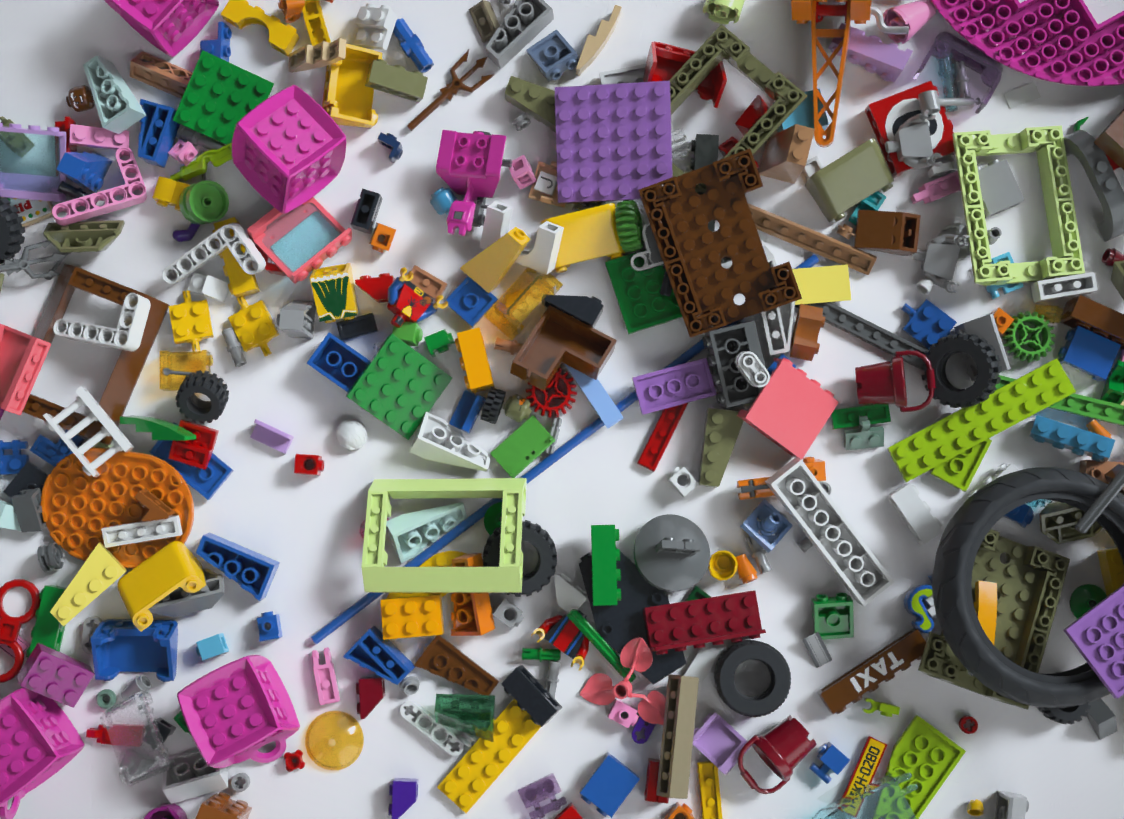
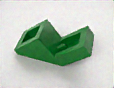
(1114, 385)

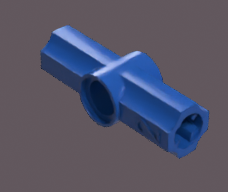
(412, 46)

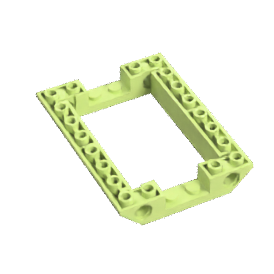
(1058, 201)
(501, 579)

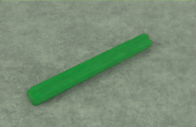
(599, 643)

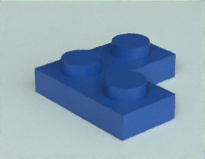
(51, 451)

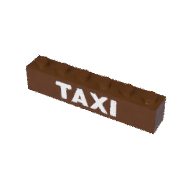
(873, 671)

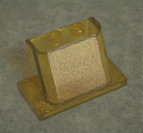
(520, 301)

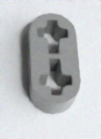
(87, 632)

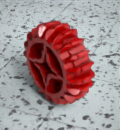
(545, 407)

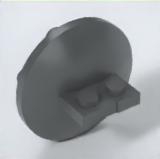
(671, 553)

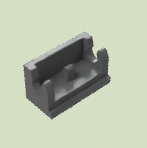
(29, 510)

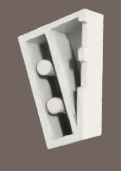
(778, 328)

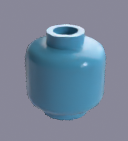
(442, 200)

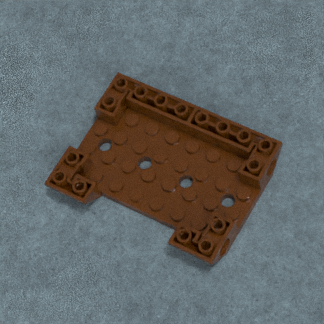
(695, 253)

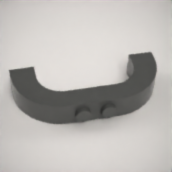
(1102, 179)

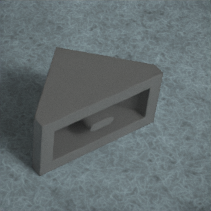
(1101, 719)

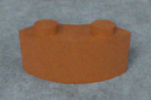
(806, 332)

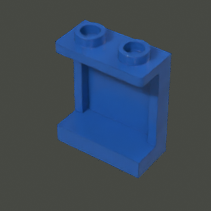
(1088, 352)
(609, 785)

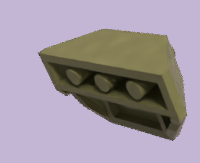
(83, 236)
(1059, 523)

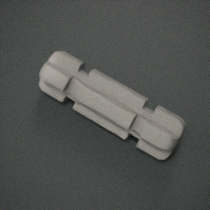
(554, 431)

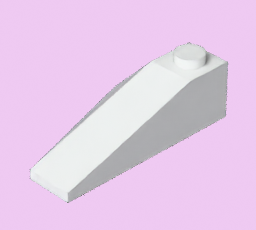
(442, 444)

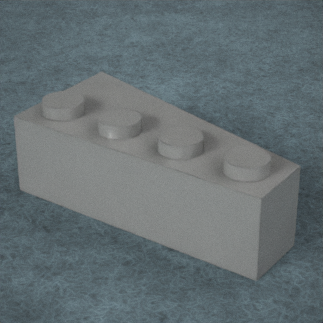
(518, 29)

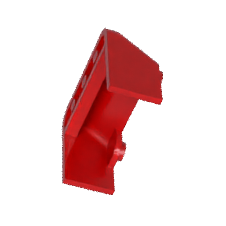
(665, 62)

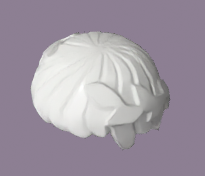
(351, 434)

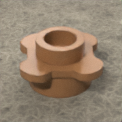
(845, 231)

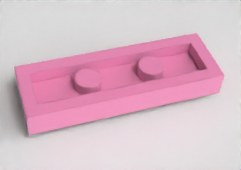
(97, 137)

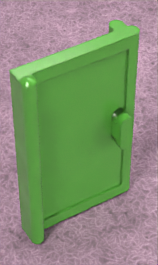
(520, 444)

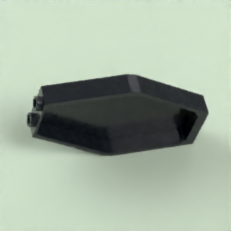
(626, 620)

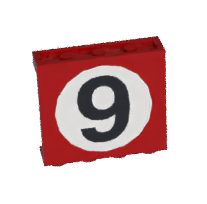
(891, 112)

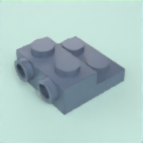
(553, 56)

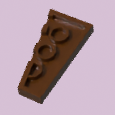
(452, 664)

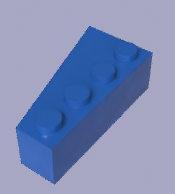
(246, 567)

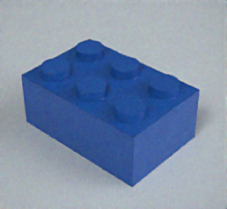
(338, 362)

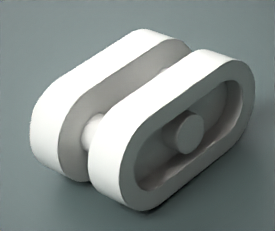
(752, 369)

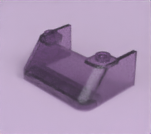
(990, 70)

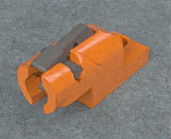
(754, 488)

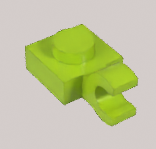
(885, 708)

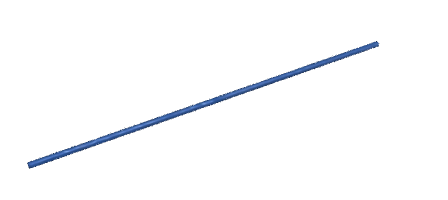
(530, 475)

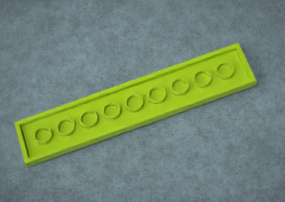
(982, 421)

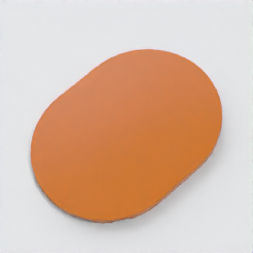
(82, 505)

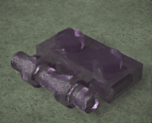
(540, 790)

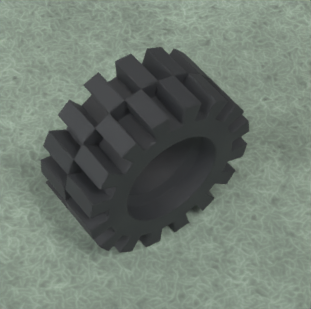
(493, 405)

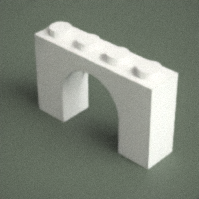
(547, 243)

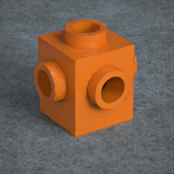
(816, 467)

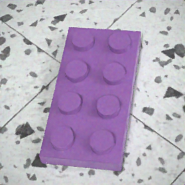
(674, 386)

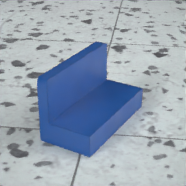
(467, 411)

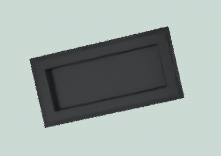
(357, 327)

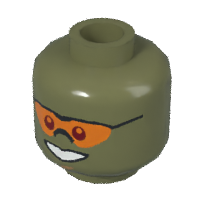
(517, 408)

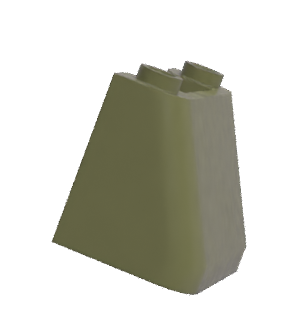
(850, 180)

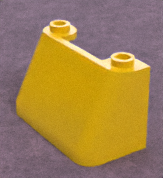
(345, 91)
(587, 236)
(158, 577)

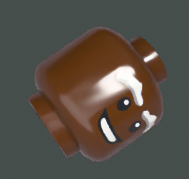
(80, 98)

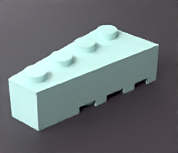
(112, 96)

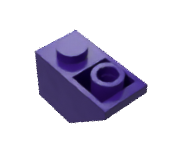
(404, 795)

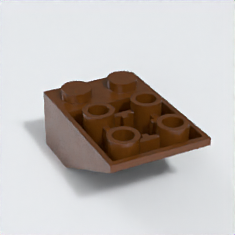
(887, 232)

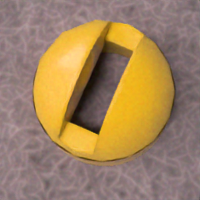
(975, 808)

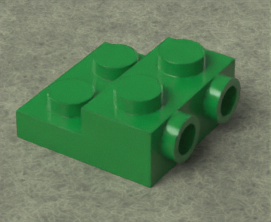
(833, 616)

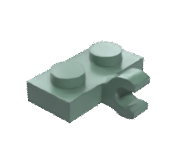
(864, 436)

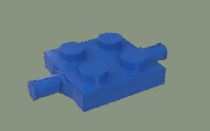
(927, 323)

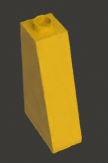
(495, 261)

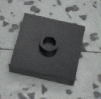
(28, 478)

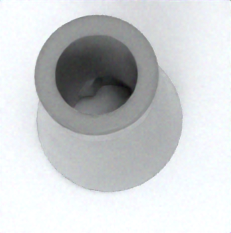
(140, 683)

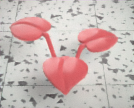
(601, 692)

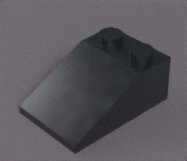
(579, 307)

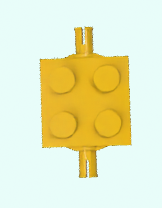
(191, 322)
(253, 326)

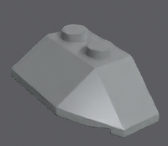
(183, 603)

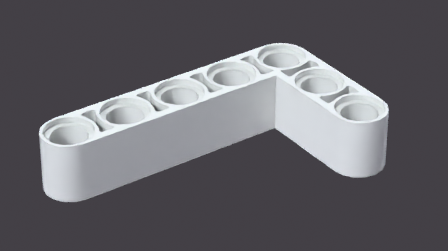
(211, 250)
(126, 335)

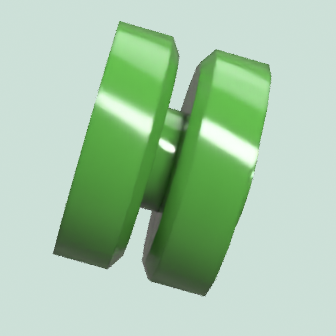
(204, 202)

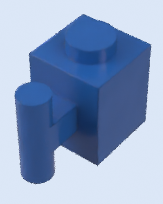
(832, 759)

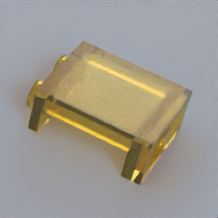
(182, 362)

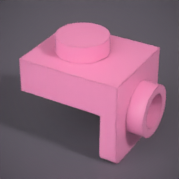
(183, 152)

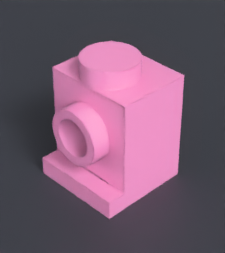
(522, 172)
(619, 707)

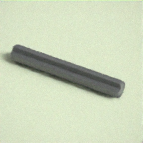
(1101, 503)

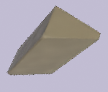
(484, 20)

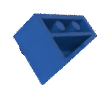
(157, 133)
(380, 656)

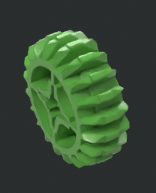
(629, 225)
(1033, 342)

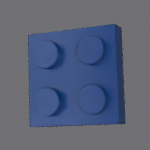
(470, 301)

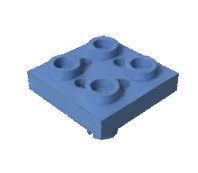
(771, 523)

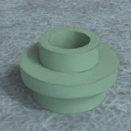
(100, 698)

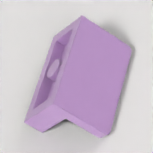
(271, 436)

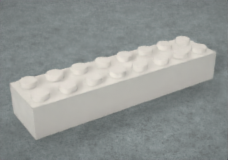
(829, 531)

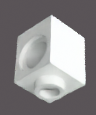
(691, 482)

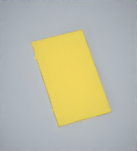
(823, 284)

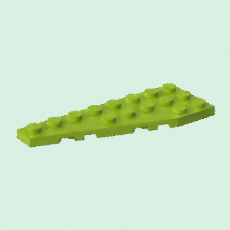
(927, 757)

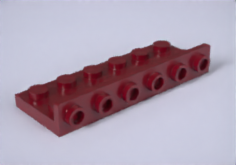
(702, 622)

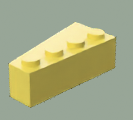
(92, 579)

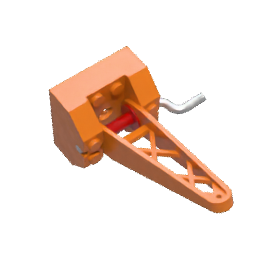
(852, 10)

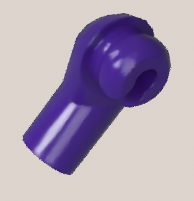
(187, 234)

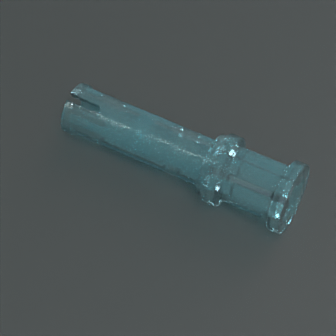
(946, 74)

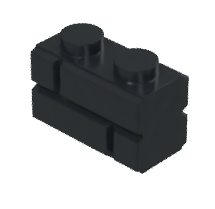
(366, 211)

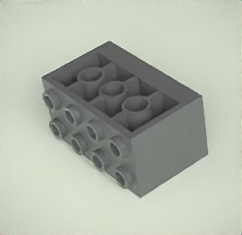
(743, 338)

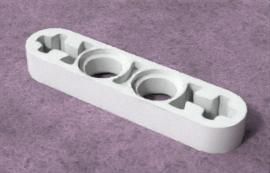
(429, 731)

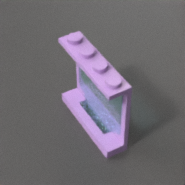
(30, 162)

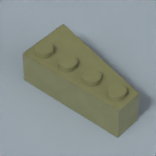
(532, 99)
(719, 439)

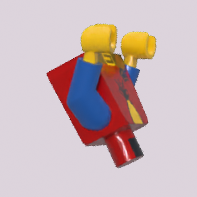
(409, 301)

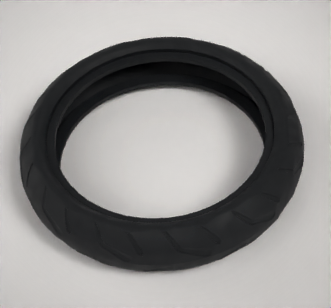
(954, 589)

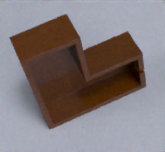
(558, 341)

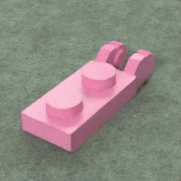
(325, 678)

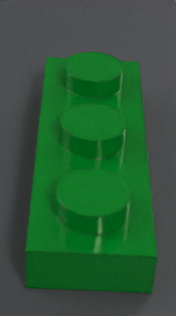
(850, 416)

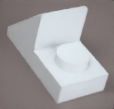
(208, 286)

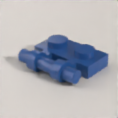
(12, 463)

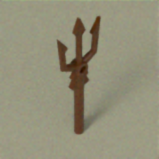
(452, 88)

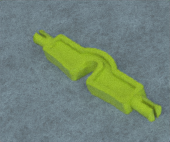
(199, 165)

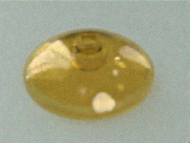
(345, 732)

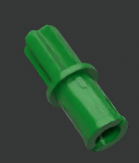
(541, 654)

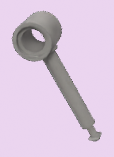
(931, 100)

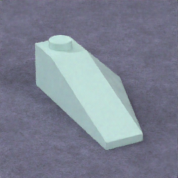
(418, 529)

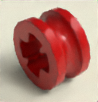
(973, 728)

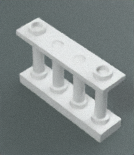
(108, 428)

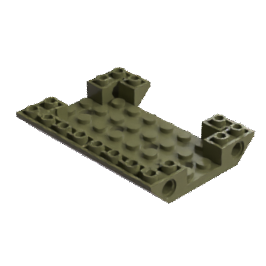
(1026, 608)

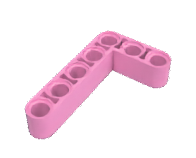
(107, 196)

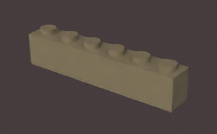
(677, 736)

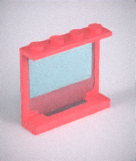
(299, 238)

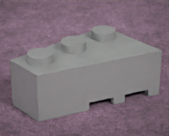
(297, 319)

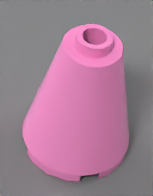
(911, 14)

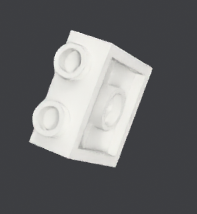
(374, 26)

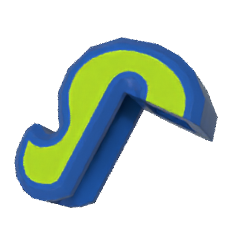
(915, 607)

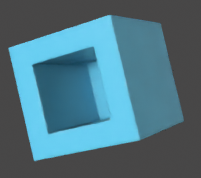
(211, 646)

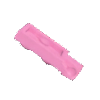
(937, 189)

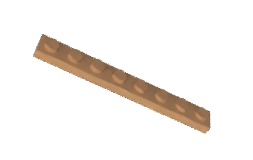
(812, 240)

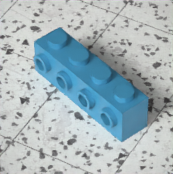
(1072, 438)

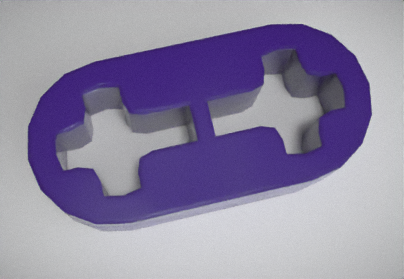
(647, 732)

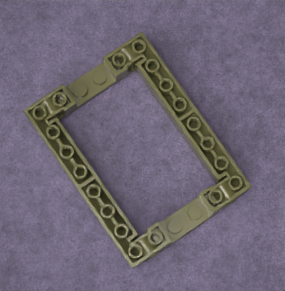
(727, 46)

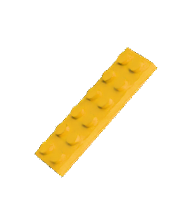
(489, 759)

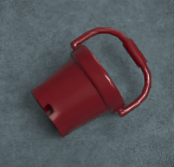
(886, 382)
(780, 750)

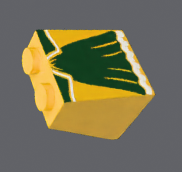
(334, 292)

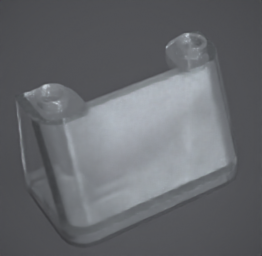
(136, 739)

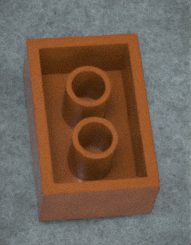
(222, 807)

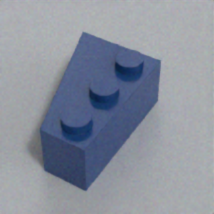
(85, 169)

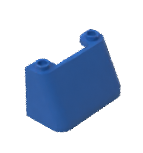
(123, 648)

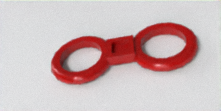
(11, 626)

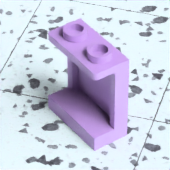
(719, 742)

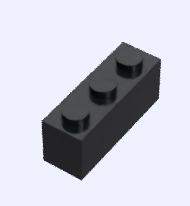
(531, 696)

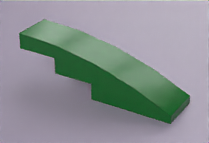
(160, 428)

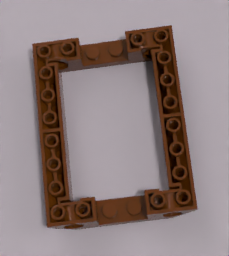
(128, 364)

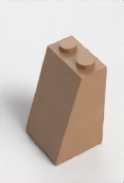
(787, 153)

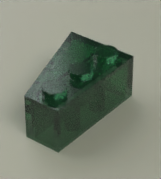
(467, 713)

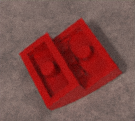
(196, 451)

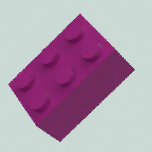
(55, 675)

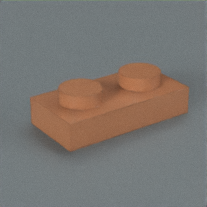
(428, 283)

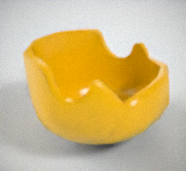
(722, 565)

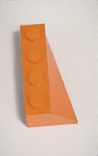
(471, 610)

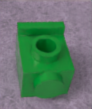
(439, 342)

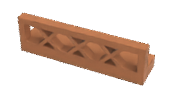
(160, 78)

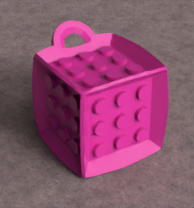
(166, 23)
(288, 148)
(238, 712)
(33, 745)

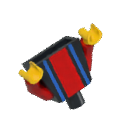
(565, 636)

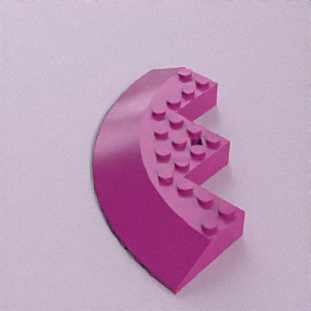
(1043, 38)

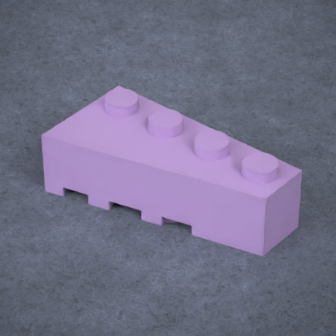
(873, 54)

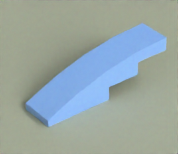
(597, 397)

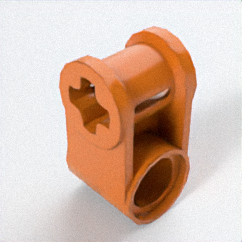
(291, 9)

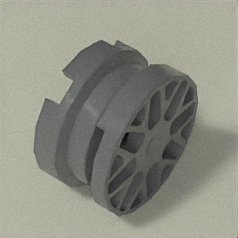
(50, 557)

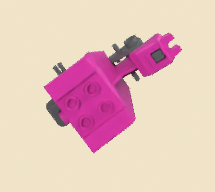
(471, 169)

